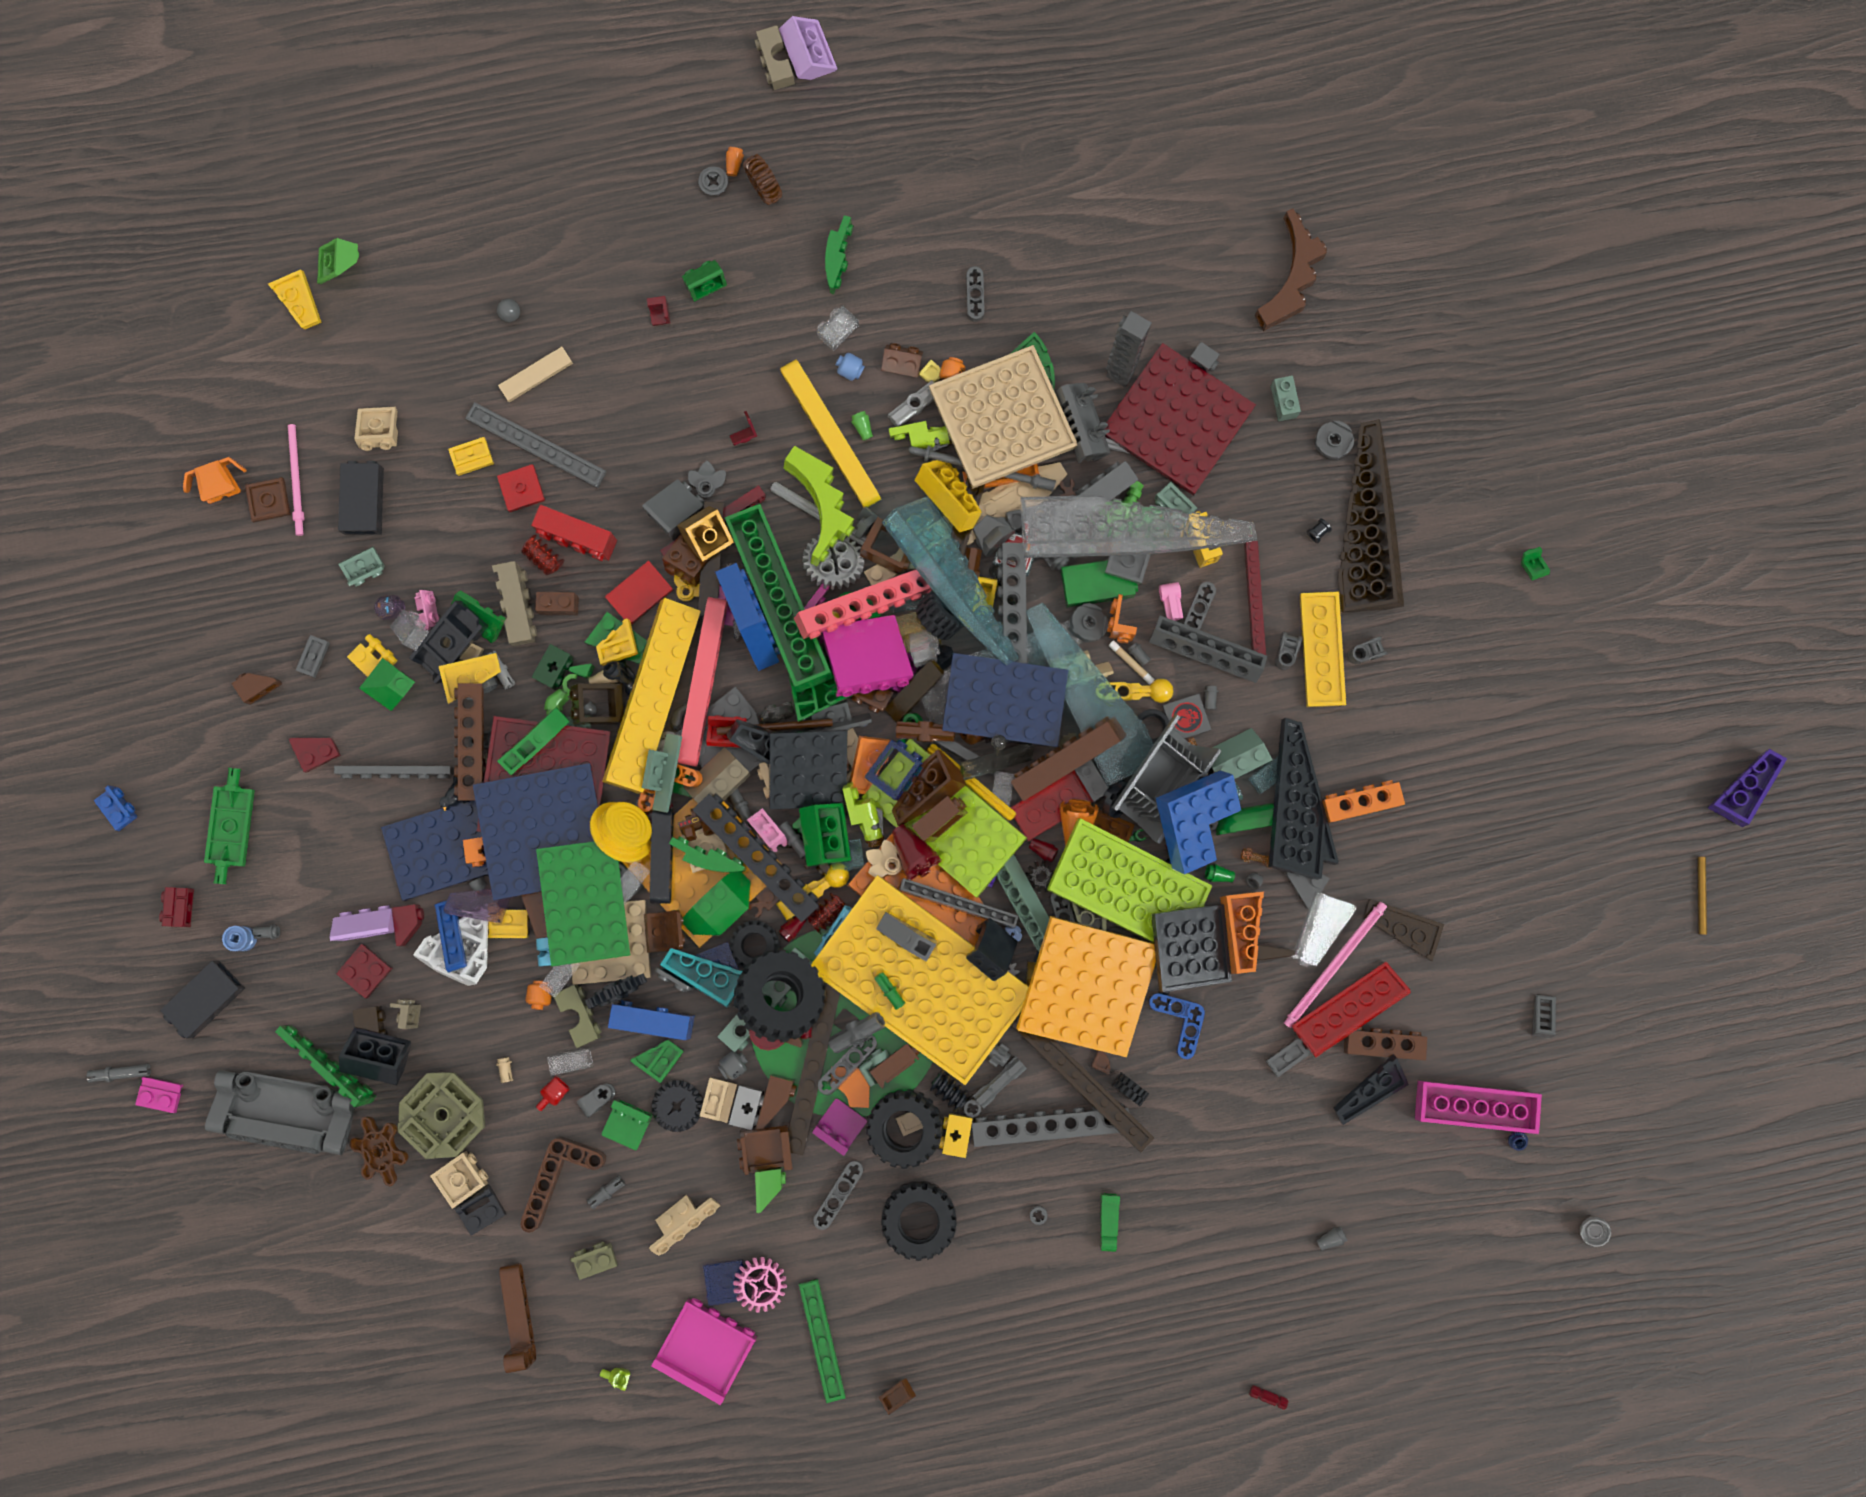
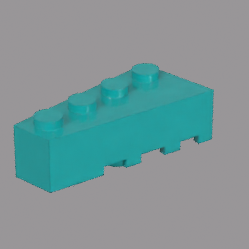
(706, 976)

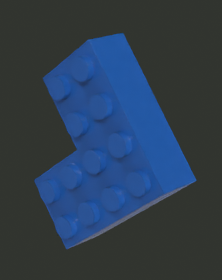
(748, 616)
(1187, 817)

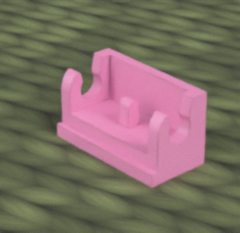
(767, 830)

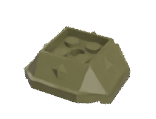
(421, 1118)

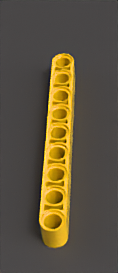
(830, 434)

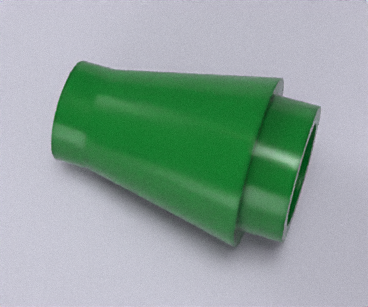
(1217, 873)

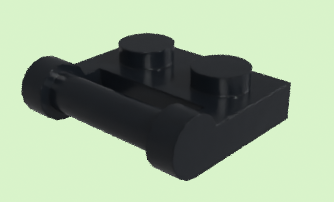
(482, 1216)

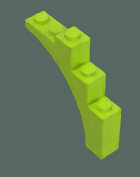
(817, 479)

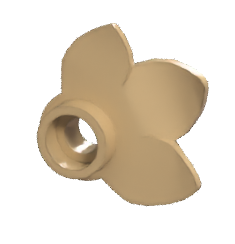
(881, 859)

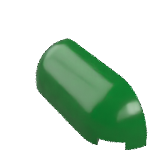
(1247, 819)

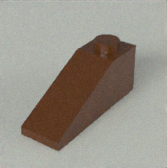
(776, 1096)

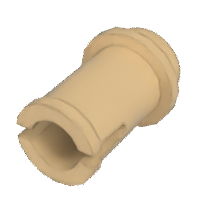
(505, 1069)

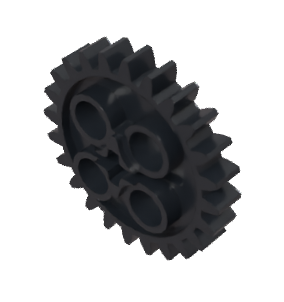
(616, 991)

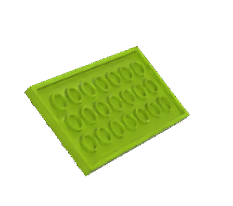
(974, 845)
(1121, 880)

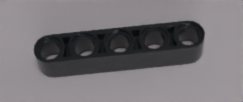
(661, 857)

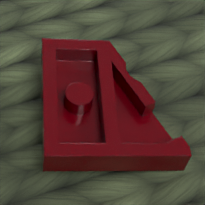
(314, 751)

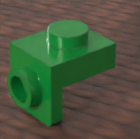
(1534, 564)

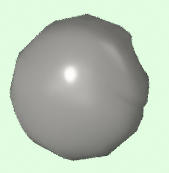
(1595, 1231)

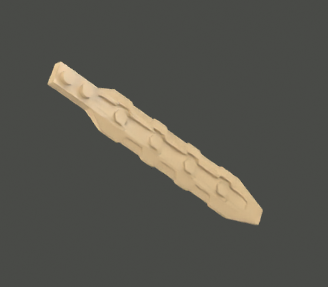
(993, 503)

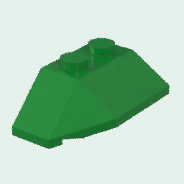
(719, 906)

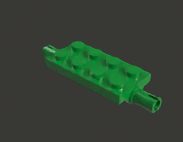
(229, 826)

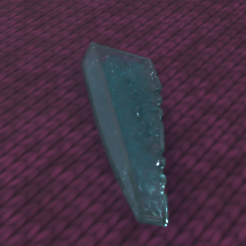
(935, 554)
(1092, 697)

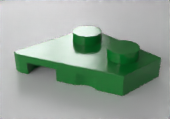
(659, 1060)

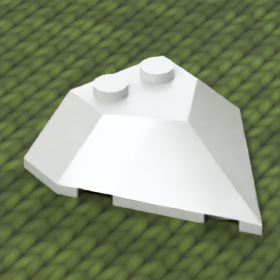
(475, 944)

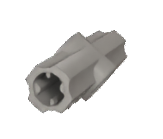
(905, 411)

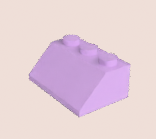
(807, 48)
(362, 924)

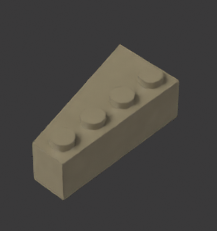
(515, 603)

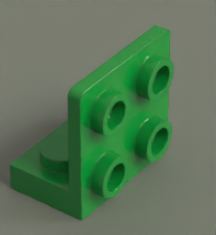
(626, 1124)

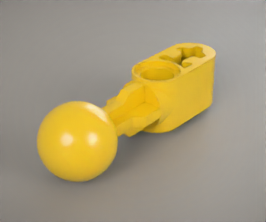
(1159, 690)
(835, 878)

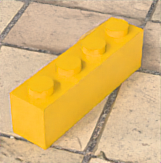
(949, 494)

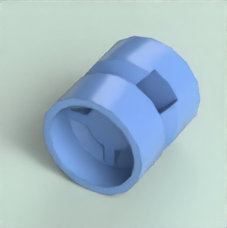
(239, 938)

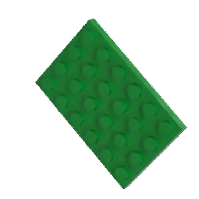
(582, 904)

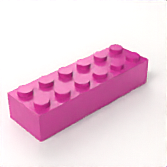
(1478, 1107)

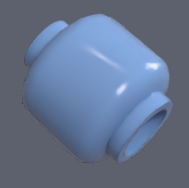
(849, 366)

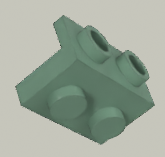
(1173, 498)
(362, 566)

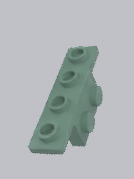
(661, 772)

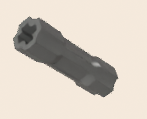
(988, 1092)

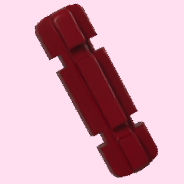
(1268, 1397)

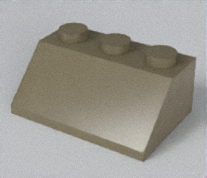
(720, 776)

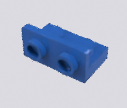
(115, 807)

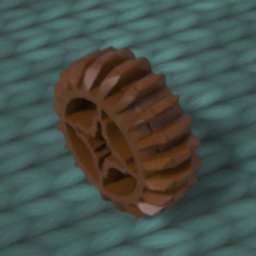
(762, 179)

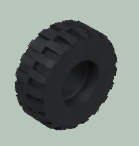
(787, 969)

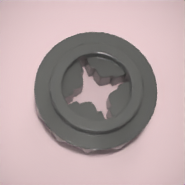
(713, 173)

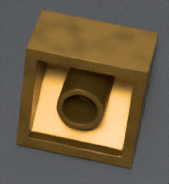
(706, 533)

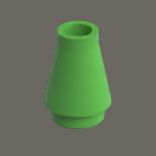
(862, 425)

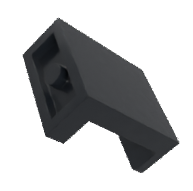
(992, 950)

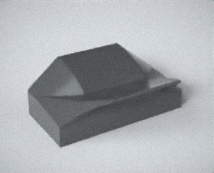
(991, 533)

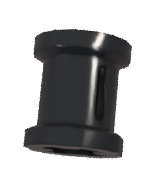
(1319, 530)

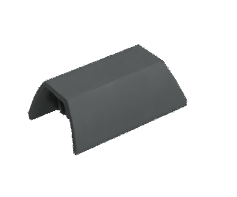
(1165, 768)

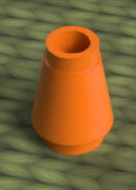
(733, 161)

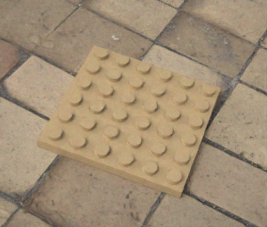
(1003, 416)

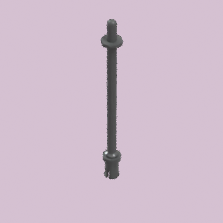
(1035, 480)

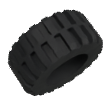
(886, 1147)
(918, 1248)

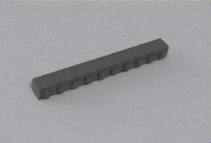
(958, 903)

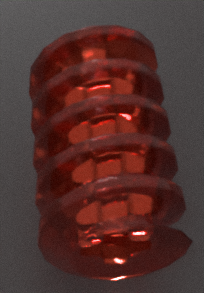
(540, 556)
(826, 913)

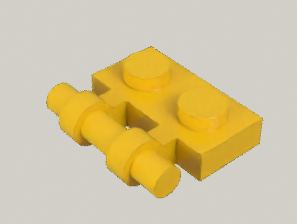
(363, 656)

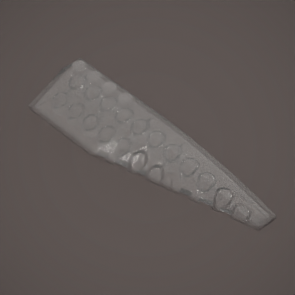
(1112, 528)

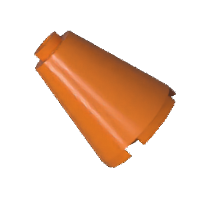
(1074, 810)

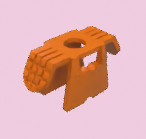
(213, 480)

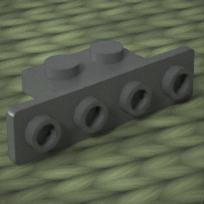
(840, 717)

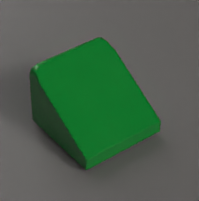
(583, 670)

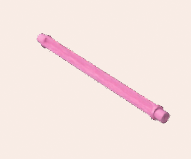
(1335, 964)

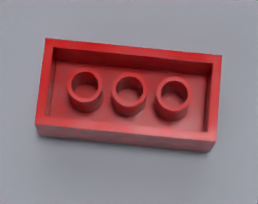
(574, 532)

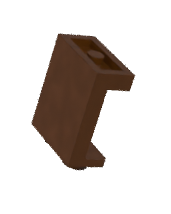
(764, 1149)

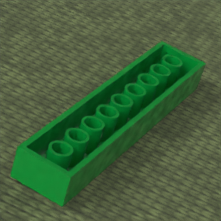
(777, 597)

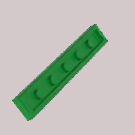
(822, 1341)

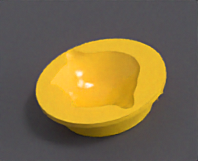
(621, 831)

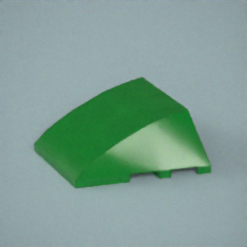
(815, 698)

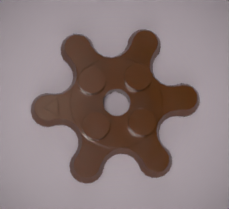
(368, 1148)

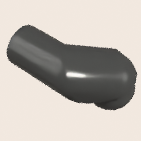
(677, 717)

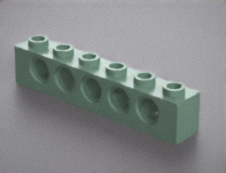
(729, 1035)

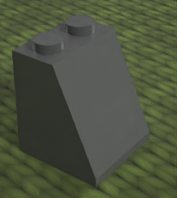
(673, 507)

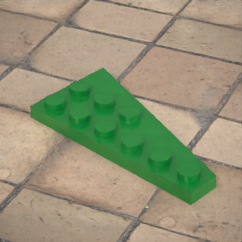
(329, 1070)

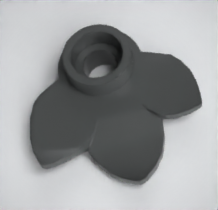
(706, 477)

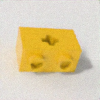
(959, 1146)

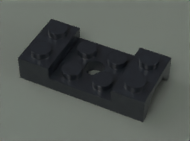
(457, 624)

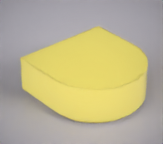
(930, 372)

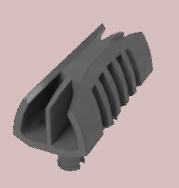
(1083, 420)

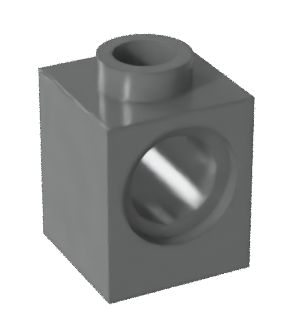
(1205, 357)

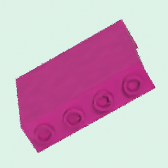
(867, 656)
(704, 1350)

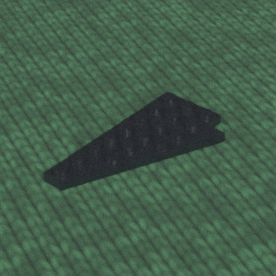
(1299, 823)

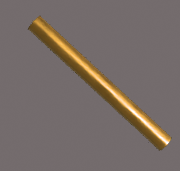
(1702, 899)

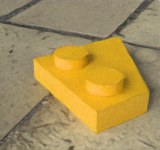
(618, 644)

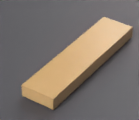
(535, 374)

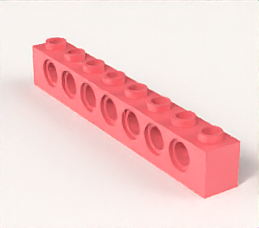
(810, 628)

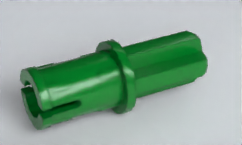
(889, 990)

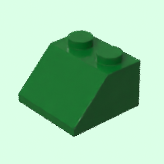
(704, 280)

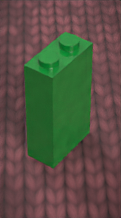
(1091, 585)

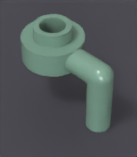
(877, 1057)

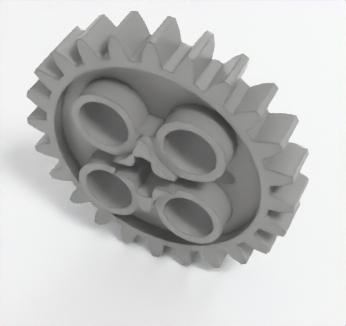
(849, 558)

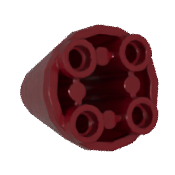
(914, 853)

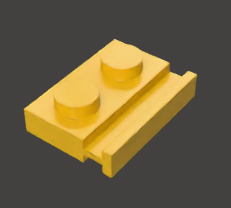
(471, 456)
(514, 925)

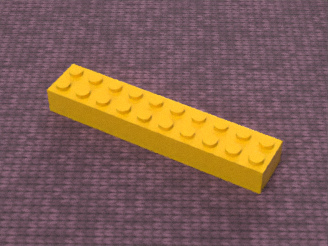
(651, 694)

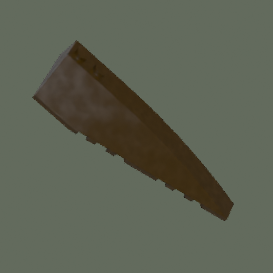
(1370, 553)

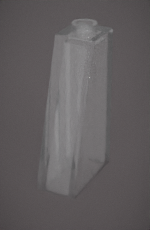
(1321, 927)

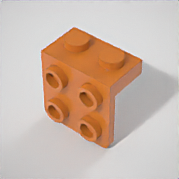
(1117, 631)

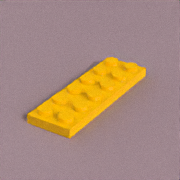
(1322, 649)

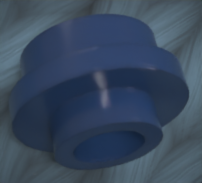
(1517, 1144)

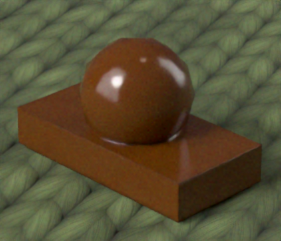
(897, 1396)

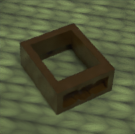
(615, 704)

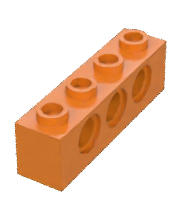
(1392, 793)

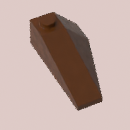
(933, 784)

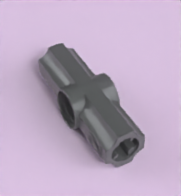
(856, 1032)

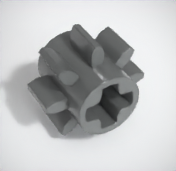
(999, 1055)

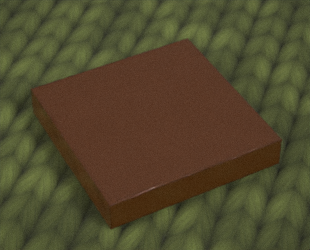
(267, 499)

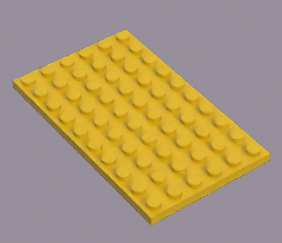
(950, 1005)

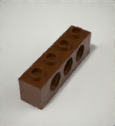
(1416, 1050)

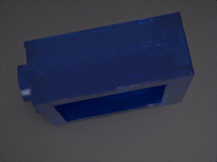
(894, 793)

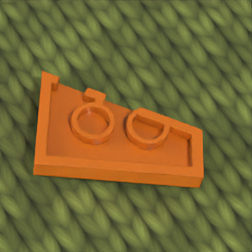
(866, 754)

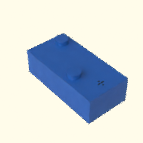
(651, 1021)

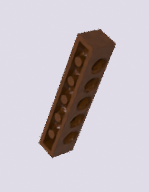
(476, 692)

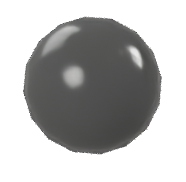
(508, 310)

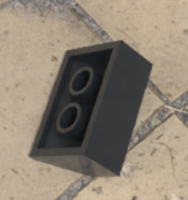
(374, 1056)

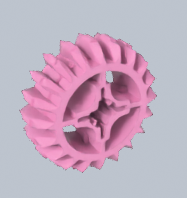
(756, 1293)

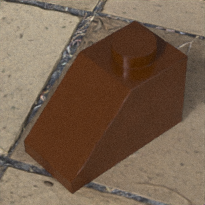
(253, 687)

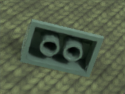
(1241, 754)

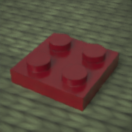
(364, 971)

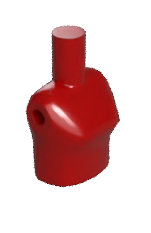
(553, 1093)

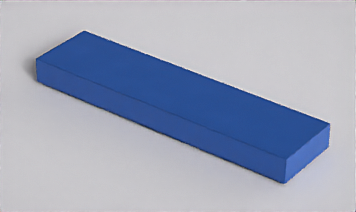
(450, 939)

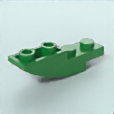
(835, 258)
(533, 741)
(713, 861)

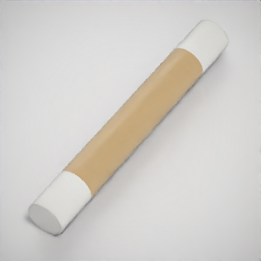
(1131, 662)

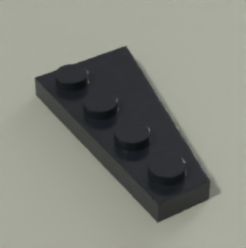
(1374, 1089)

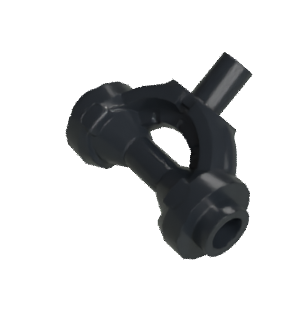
(621, 672)

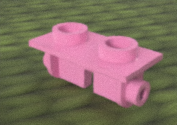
(426, 601)

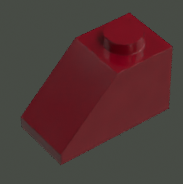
(406, 922)

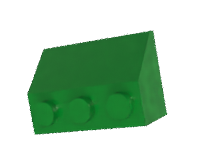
(824, 834)

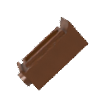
(895, 1064)

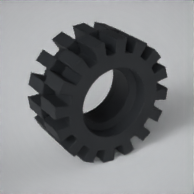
(1130, 1089)

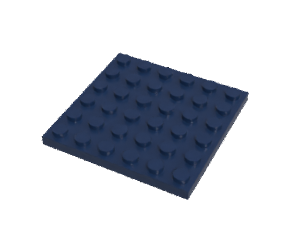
(531, 815)

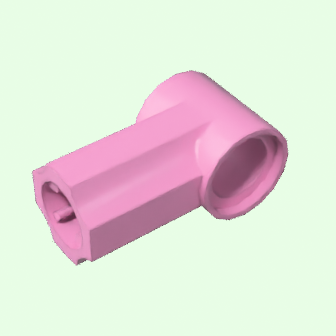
(1170, 596)

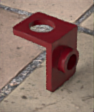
(744, 435)

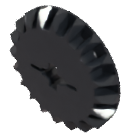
(690, 1108)

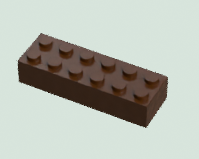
(1070, 757)

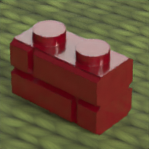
(176, 907)

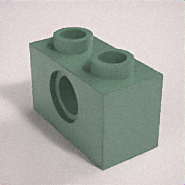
(1285, 398)

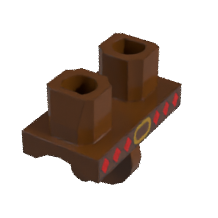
(692, 824)

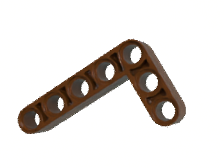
(552, 1176)
(518, 1318)

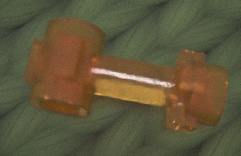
(1248, 855)

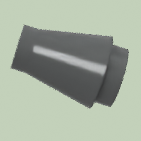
(1332, 1238)

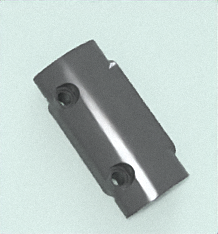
(280, 1113)

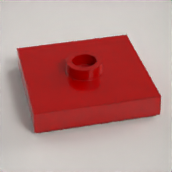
(521, 488)

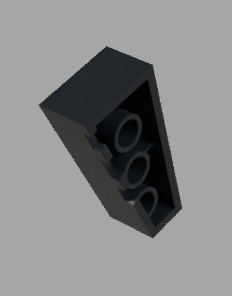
(751, 738)

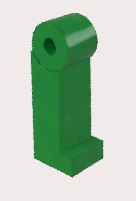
(1109, 1221)

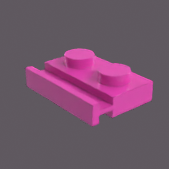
(159, 1094)

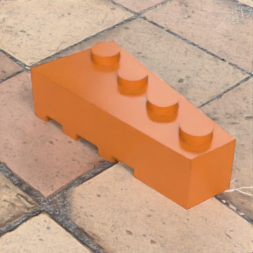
(1243, 929)

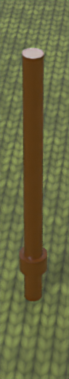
(785, 725)

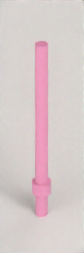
(297, 515)

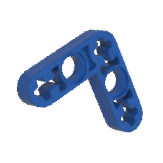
(1184, 1013)

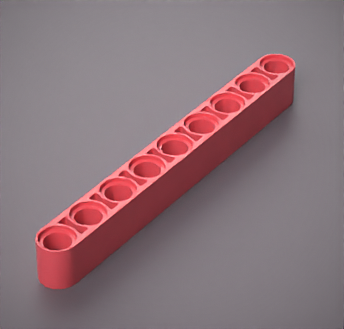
(702, 681)

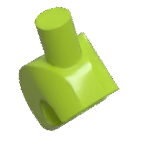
(617, 1377)

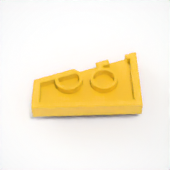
(297, 297)
(468, 671)

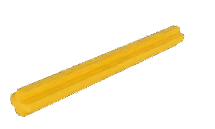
(982, 791)

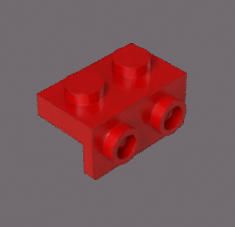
(720, 740)

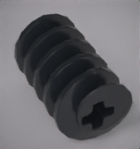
(949, 1092)

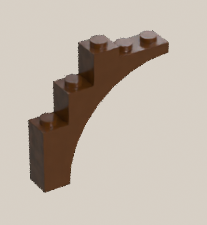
(1304, 254)

